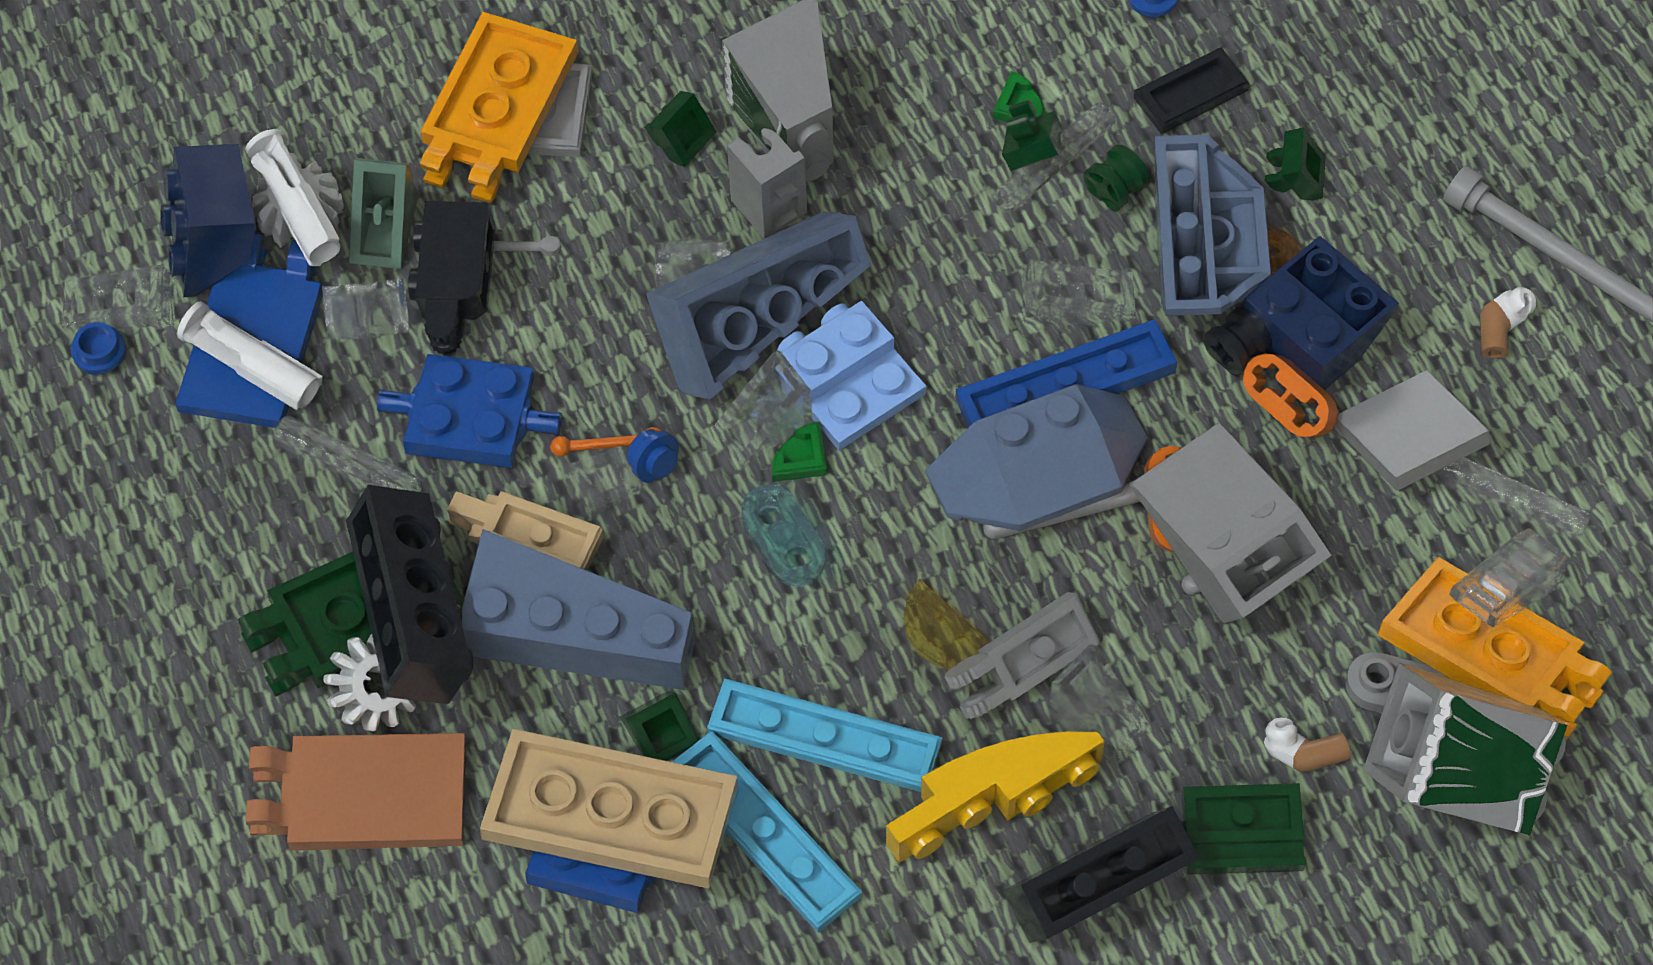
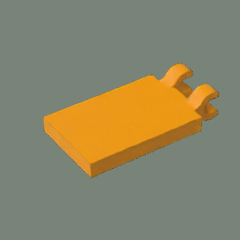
(495, 102)
(1516, 659)

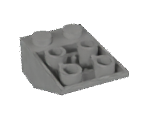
(1229, 523)

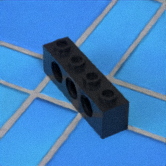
(409, 595)

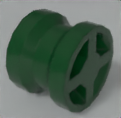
(1117, 177)

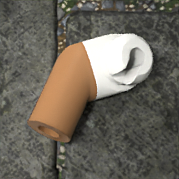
(1502, 316)
(1299, 752)

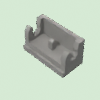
(767, 186)

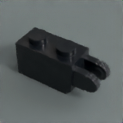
(452, 268)

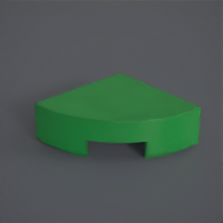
(1016, 91)
(800, 455)

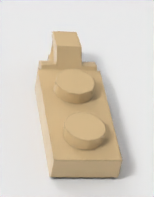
(528, 525)

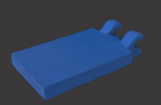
(272, 308)

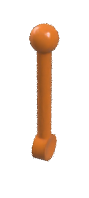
(561, 446)

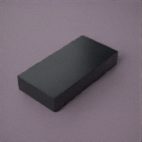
(1191, 90)

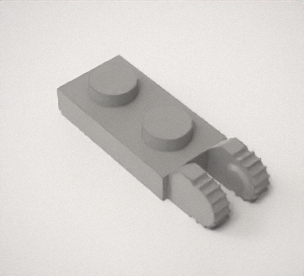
(1025, 654)

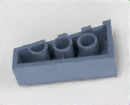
(744, 302)
(570, 620)

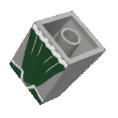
(782, 84)
(1465, 750)

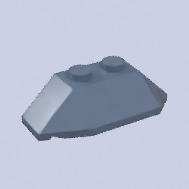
(1207, 227)
(1040, 459)

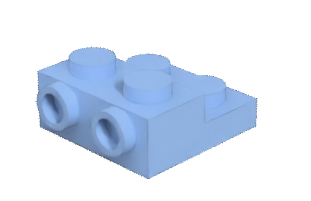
(852, 373)

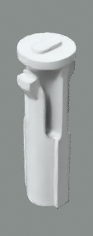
(295, 196)
(250, 357)

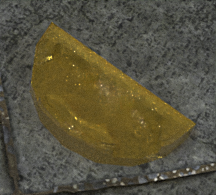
(938, 630)

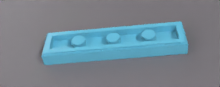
(824, 735)
(777, 840)

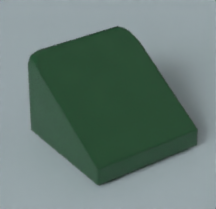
(661, 727)

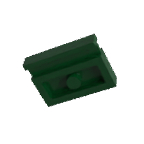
(1244, 828)

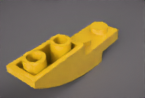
(1011, 774)

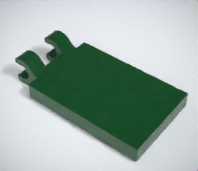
(313, 619)

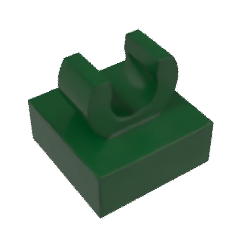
(681, 128)
(1030, 137)
(1301, 166)

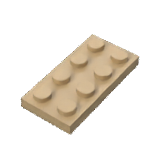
(609, 808)

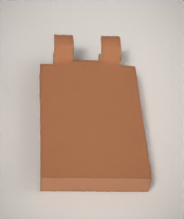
(363, 791)

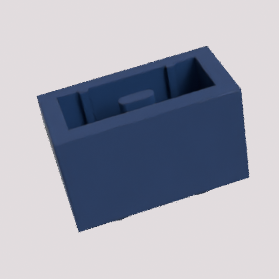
(206, 215)
(1321, 311)

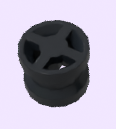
(1237, 340)

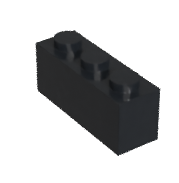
(1100, 874)

